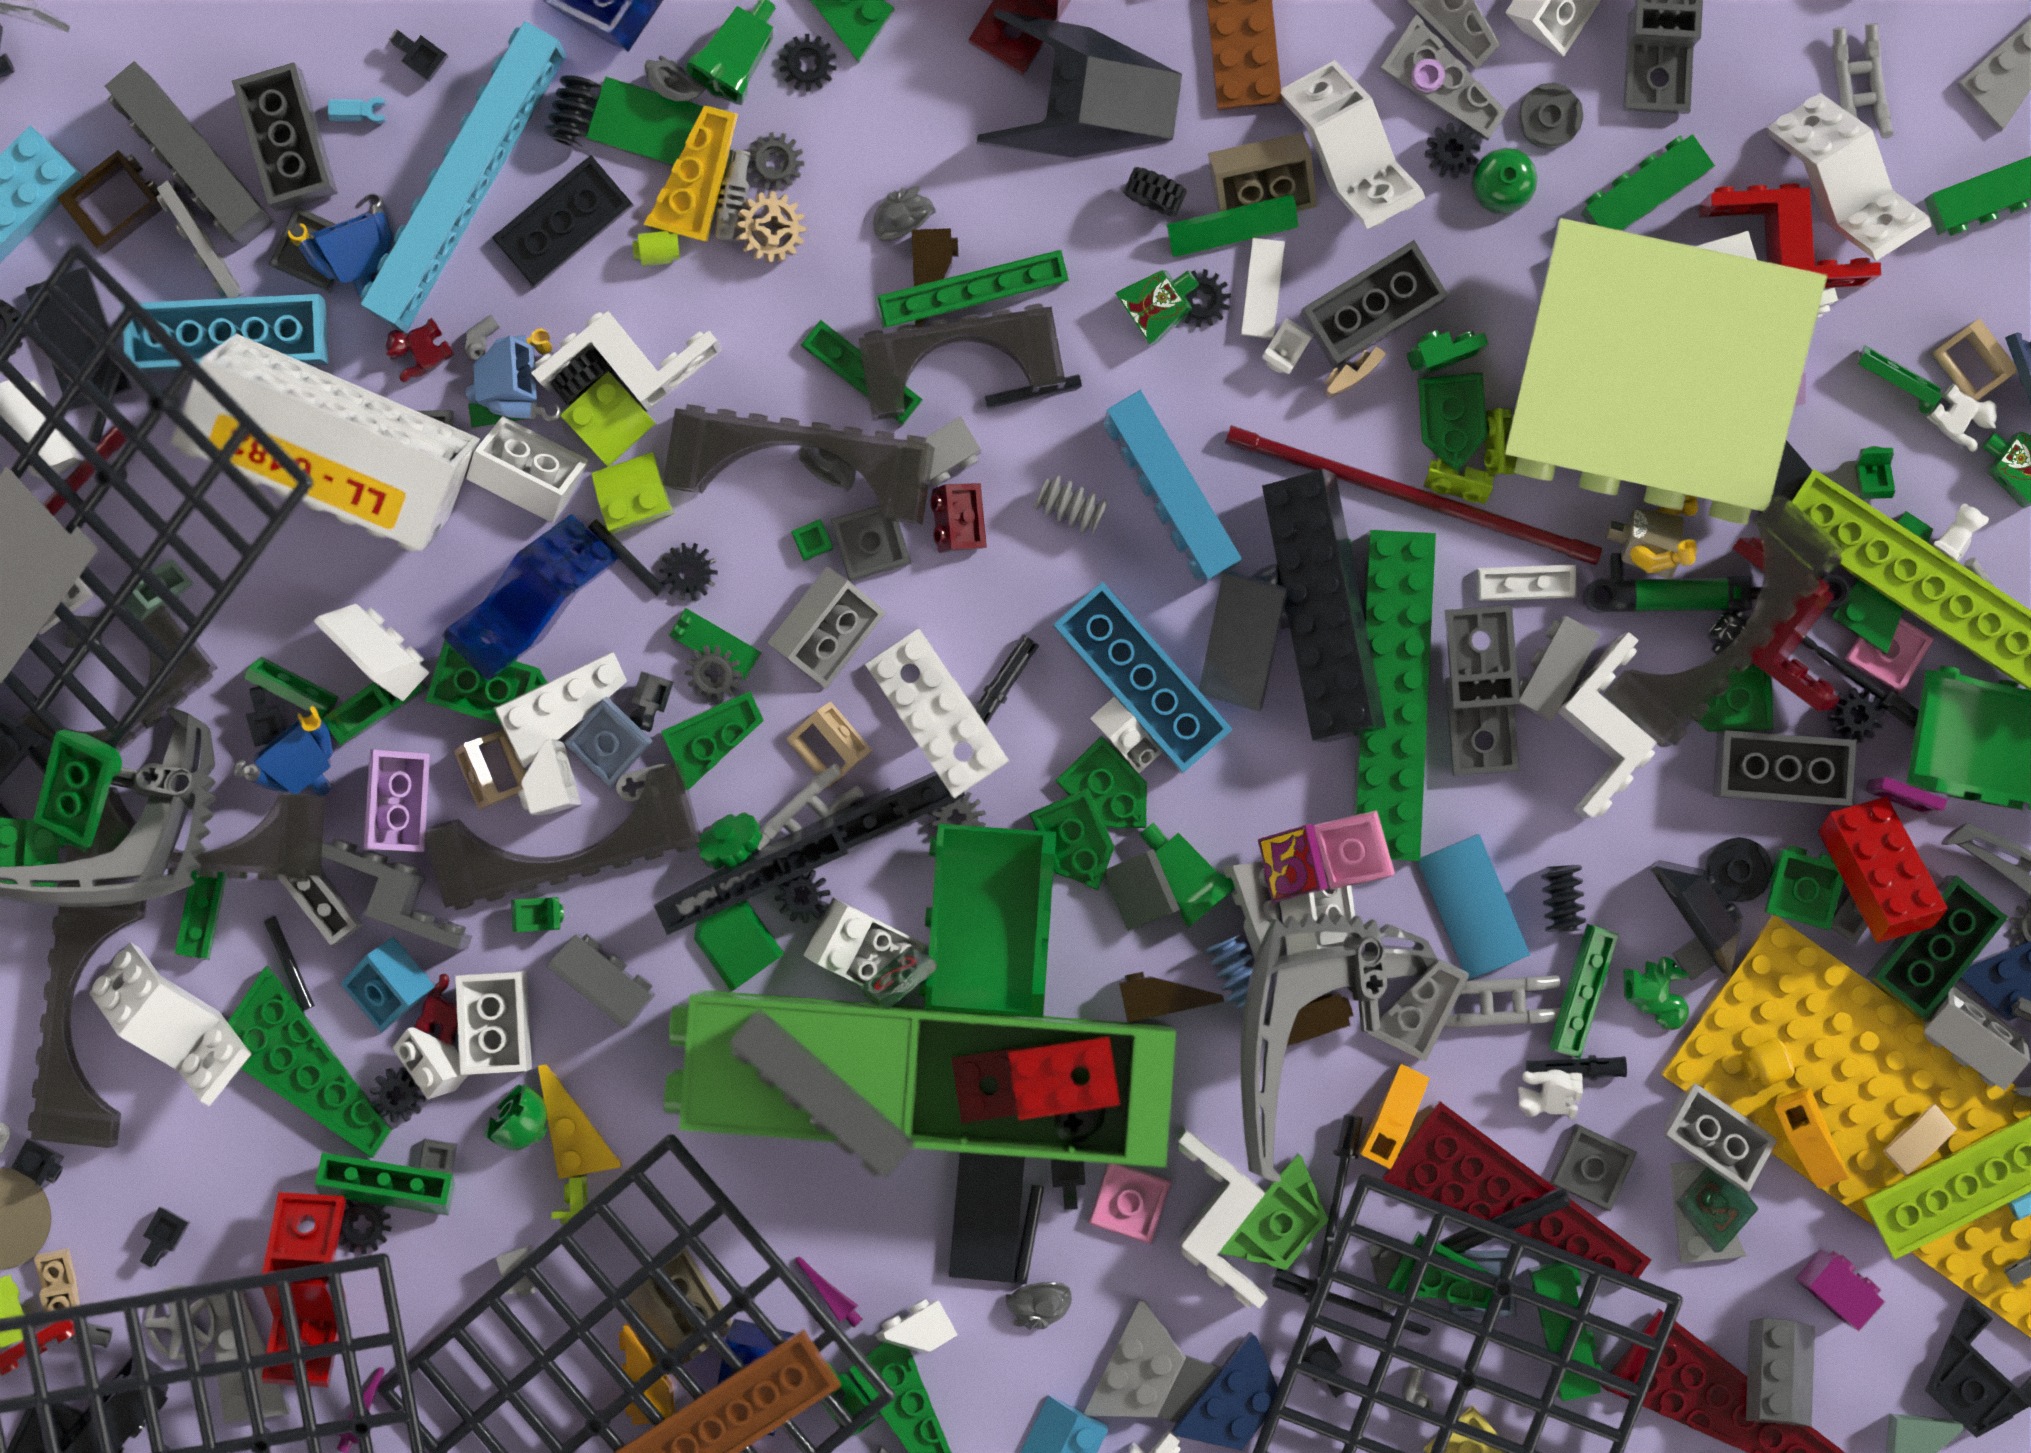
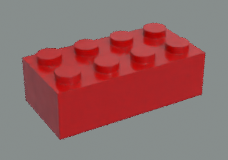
(1882, 869)

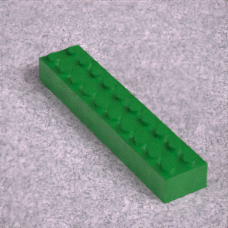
(1399, 634)

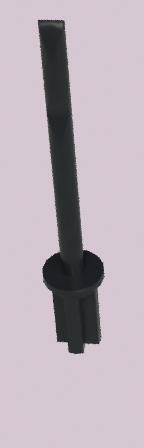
(1889, 701)
(1346, 1150)
(1306, 1287)

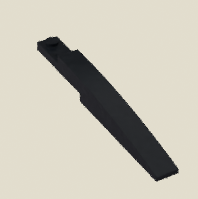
(803, 851)

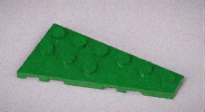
(301, 1066)

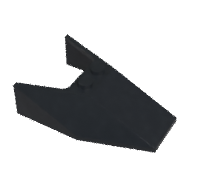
(1098, 96)

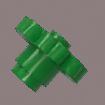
(730, 841)

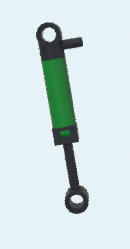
(1684, 593)

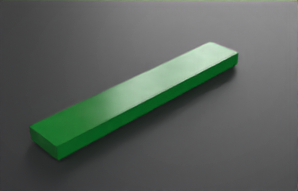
(971, 288)

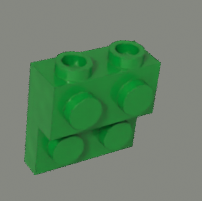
(1438, 351)
(27, 845)
(1804, 888)

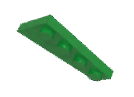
(1869, 612)
(911, 1411)

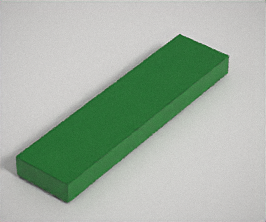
(1232, 225)
(846, 362)
(1583, 991)

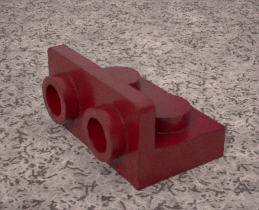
(958, 517)

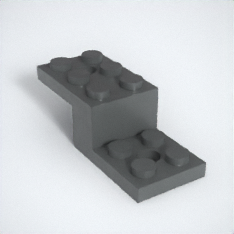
(1663, 40)
(1482, 690)
(396, 894)

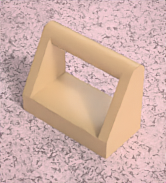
(1989, 351)
(839, 735)
(478, 775)

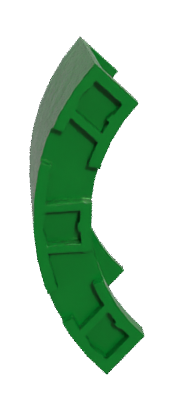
(1973, 740)
(989, 920)

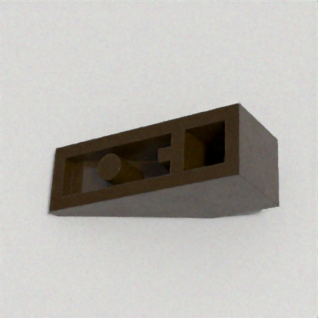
(932, 257)
(1155, 996)

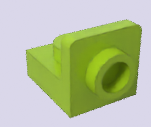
(574, 1194)

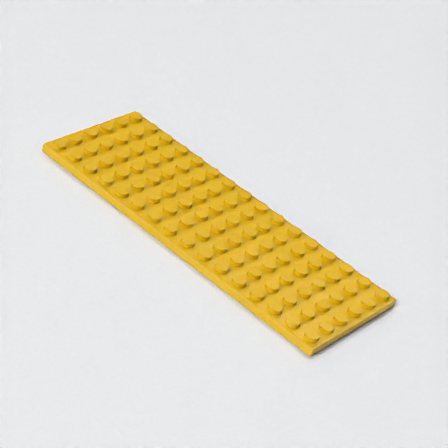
(1870, 1082)

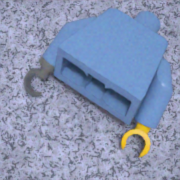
(505, 377)

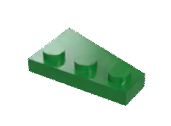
(855, 21)
(711, 735)
(1440, 1283)

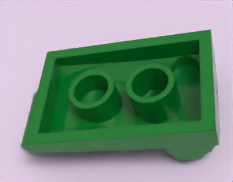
(465, 690)
(76, 787)

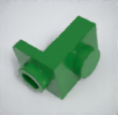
(1875, 473)
(536, 914)

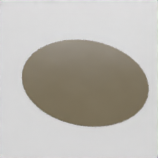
(23, 1218)

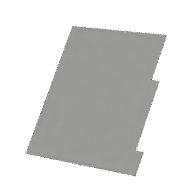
(35, 567)

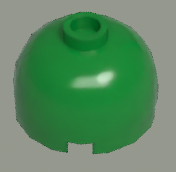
(1504, 181)
(519, 1121)

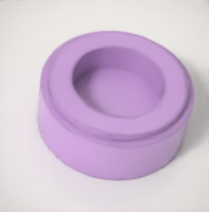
(1427, 75)

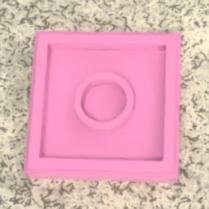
(1899, 663)
(1353, 850)
(1130, 1202)

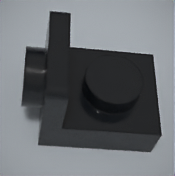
(38, 1163)

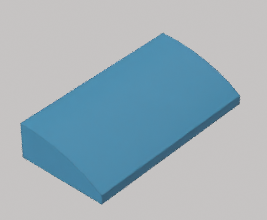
(1473, 906)

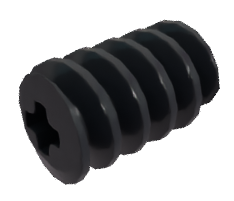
(571, 109)
(1563, 898)
(1079, 1125)

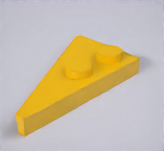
(575, 1141)

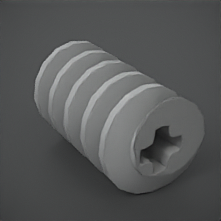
(1070, 504)

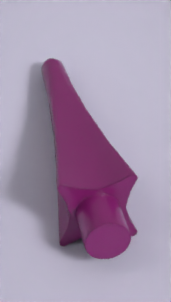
(840, 1304)
(348, 1439)

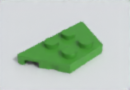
(1281, 1221)

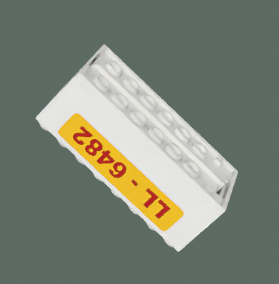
(364, 452)

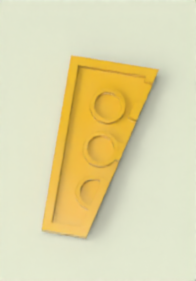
(693, 187)

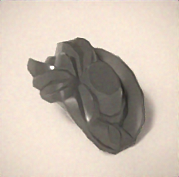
(672, 80)
(901, 213)
(828, 467)
(1039, 1304)

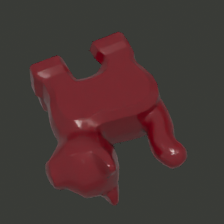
(424, 351)
(439, 1011)

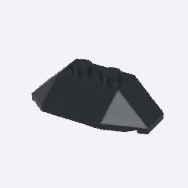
(1704, 909)

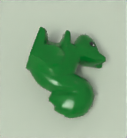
(1651, 992)

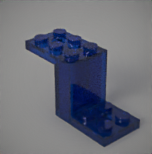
(529, 597)

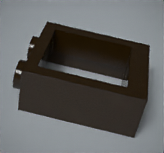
(73, 196)
(1320, 1017)

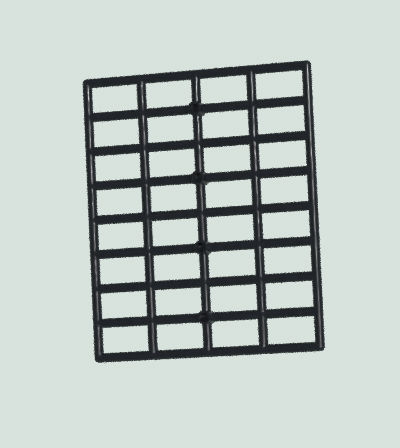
(115, 476)
(1483, 1332)
(669, 1359)
(261, 1437)

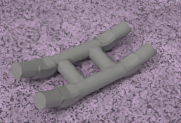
(1873, 67)
(809, 797)
(1518, 1015)

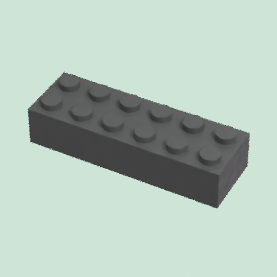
(185, 150)
(821, 1093)

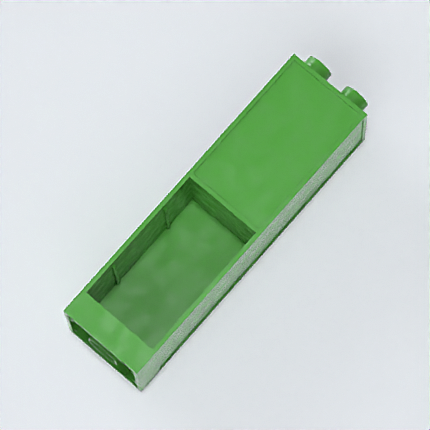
(906, 1072)

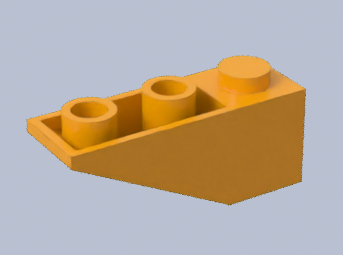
(1394, 1116)
(1811, 1137)
(638, 1362)

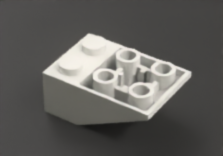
(856, 943)

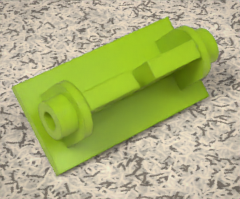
(1498, 428)
(1472, 486)

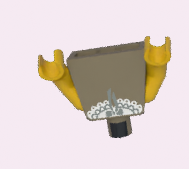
(1656, 539)

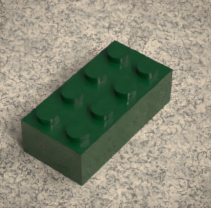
(1929, 962)

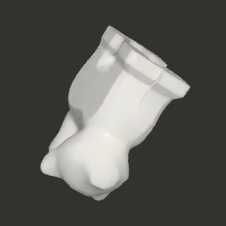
(1959, 414)
(1959, 534)
(1557, 1095)

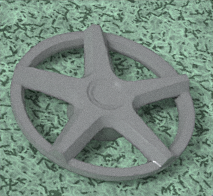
(171, 1323)

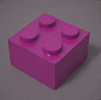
(1840, 1290)

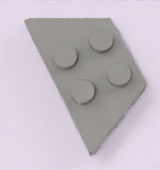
(1139, 1369)

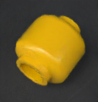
(1771, 1062)

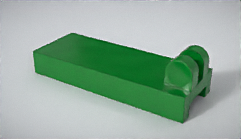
(1902, 377)
(697, 632)
(291, 686)
(200, 916)

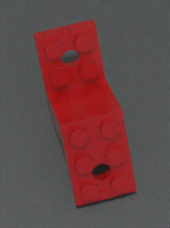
(1788, 230)
(1035, 1080)
(311, 1297)

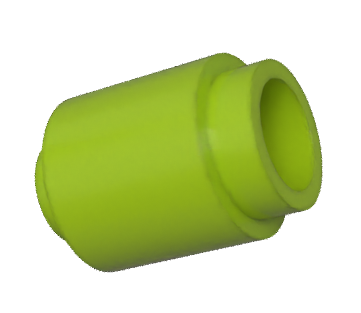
(656, 248)

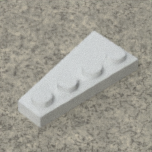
(558, 705)

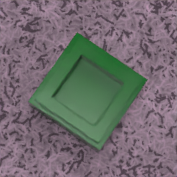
(812, 540)

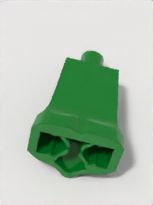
(734, 53)
(1190, 877)

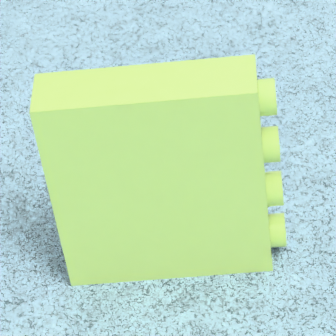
(1663, 369)

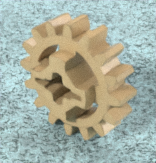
(771, 214)

